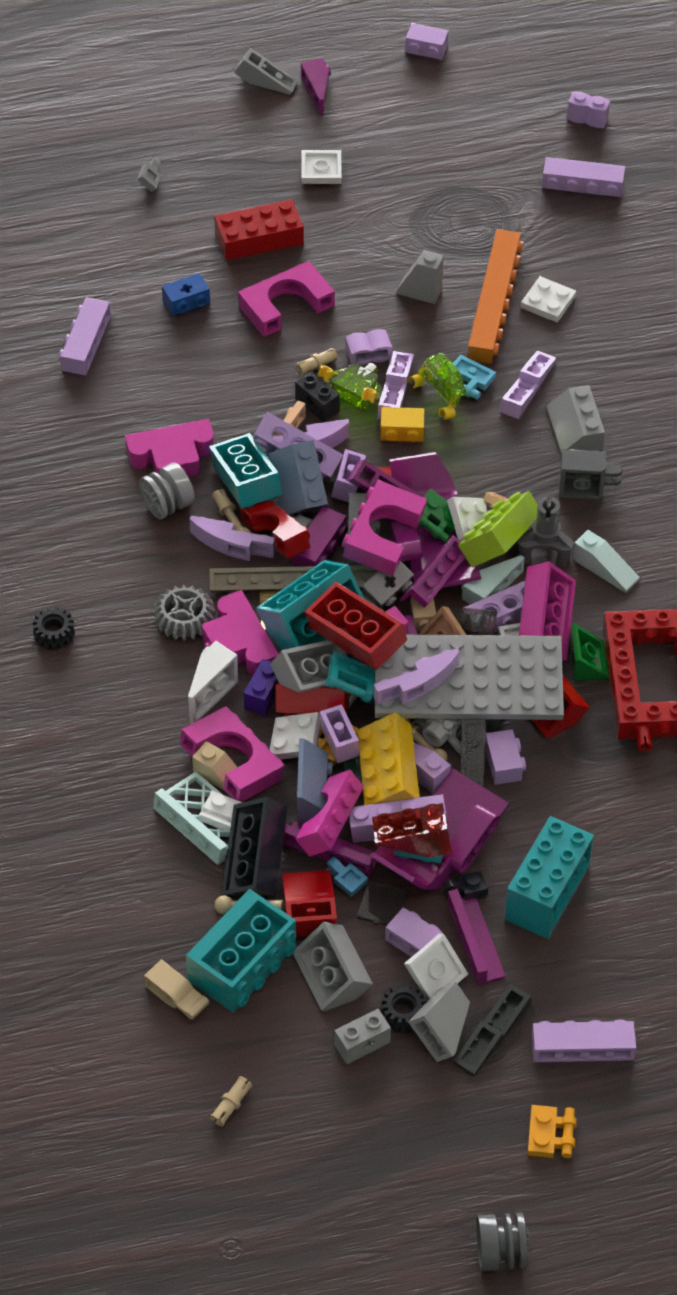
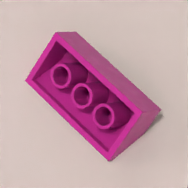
(548, 603)

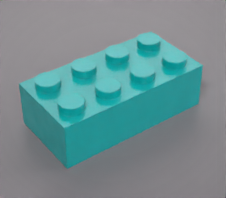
(246, 470)

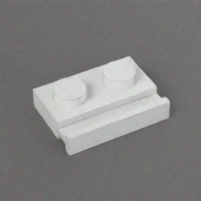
(218, 811)

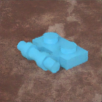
(475, 375)

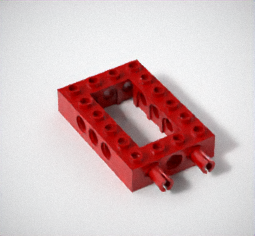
(631, 716)

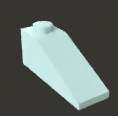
(604, 561)
(493, 580)

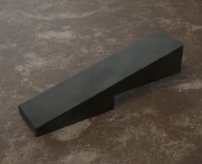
(493, 1029)

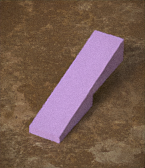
(396, 381)
(526, 386)

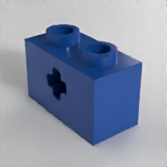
(186, 294)

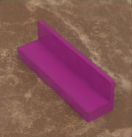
(436, 573)
(341, 850)
(475, 938)

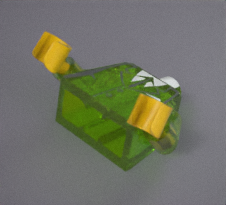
(444, 379)
(355, 384)

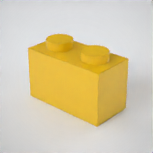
(402, 424)

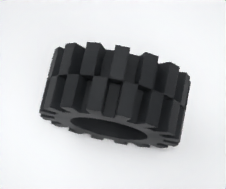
(55, 638)
(397, 996)

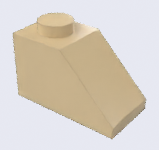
(212, 764)

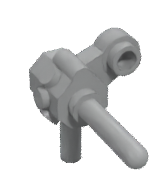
(438, 731)

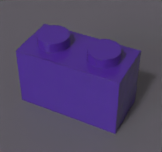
(261, 689)

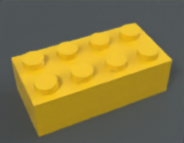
(388, 760)

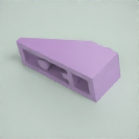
(430, 768)

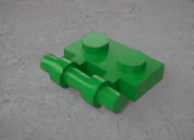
(439, 511)

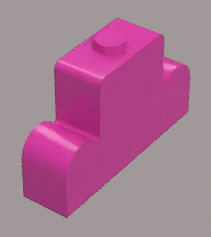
(171, 444)
(239, 632)

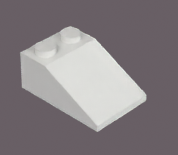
(212, 680)

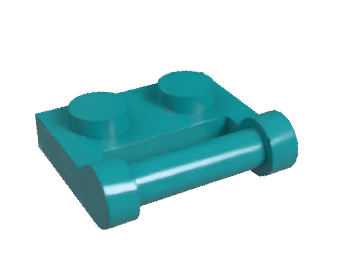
(351, 671)

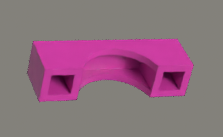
(323, 829)

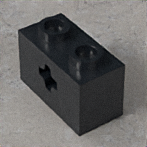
(317, 396)

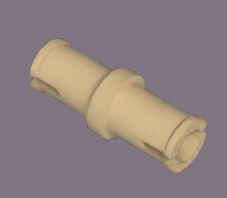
(316, 361)
(231, 1101)

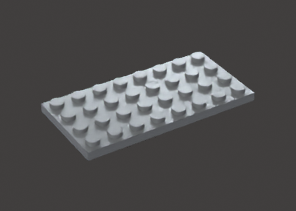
(493, 679)

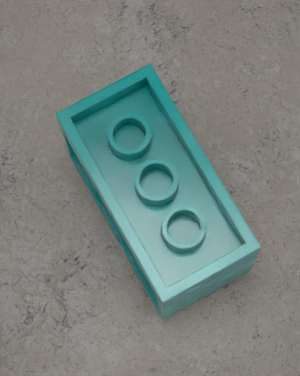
(284, 612)
(548, 877)
(241, 951)

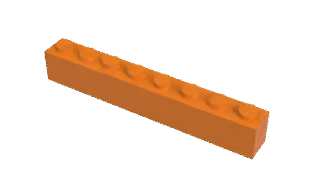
(494, 296)

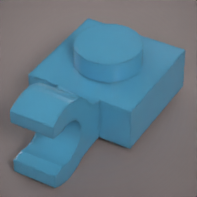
(346, 878)

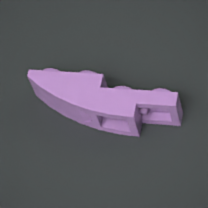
(329, 433)
(223, 538)
(427, 675)

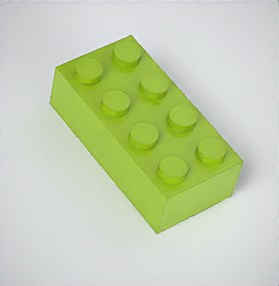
(499, 528)

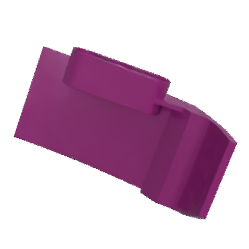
(420, 475)
(471, 820)

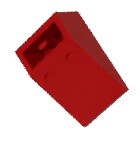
(309, 900)

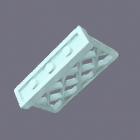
(188, 824)

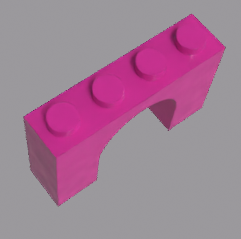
(300, 280)
(388, 503)
(226, 730)

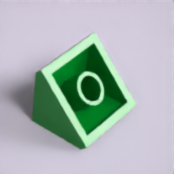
(587, 655)

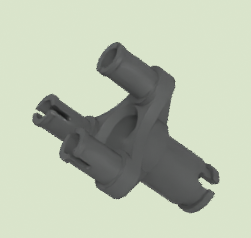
(546, 534)

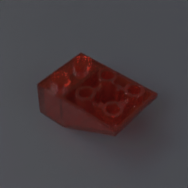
(414, 831)

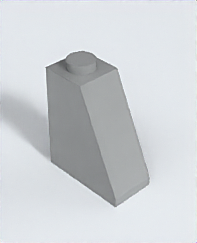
(424, 278)
(442, 1021)

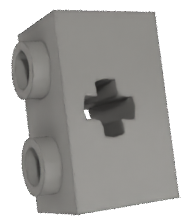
(384, 596)
(362, 1036)

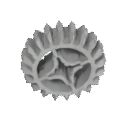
(182, 618)

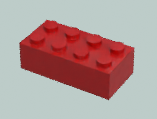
(259, 229)
(356, 625)

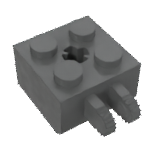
(586, 474)

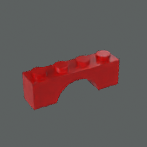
(288, 534)

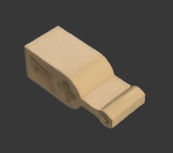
(174, 989)

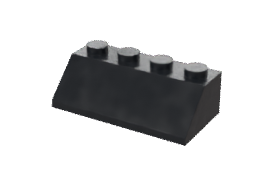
(255, 848)

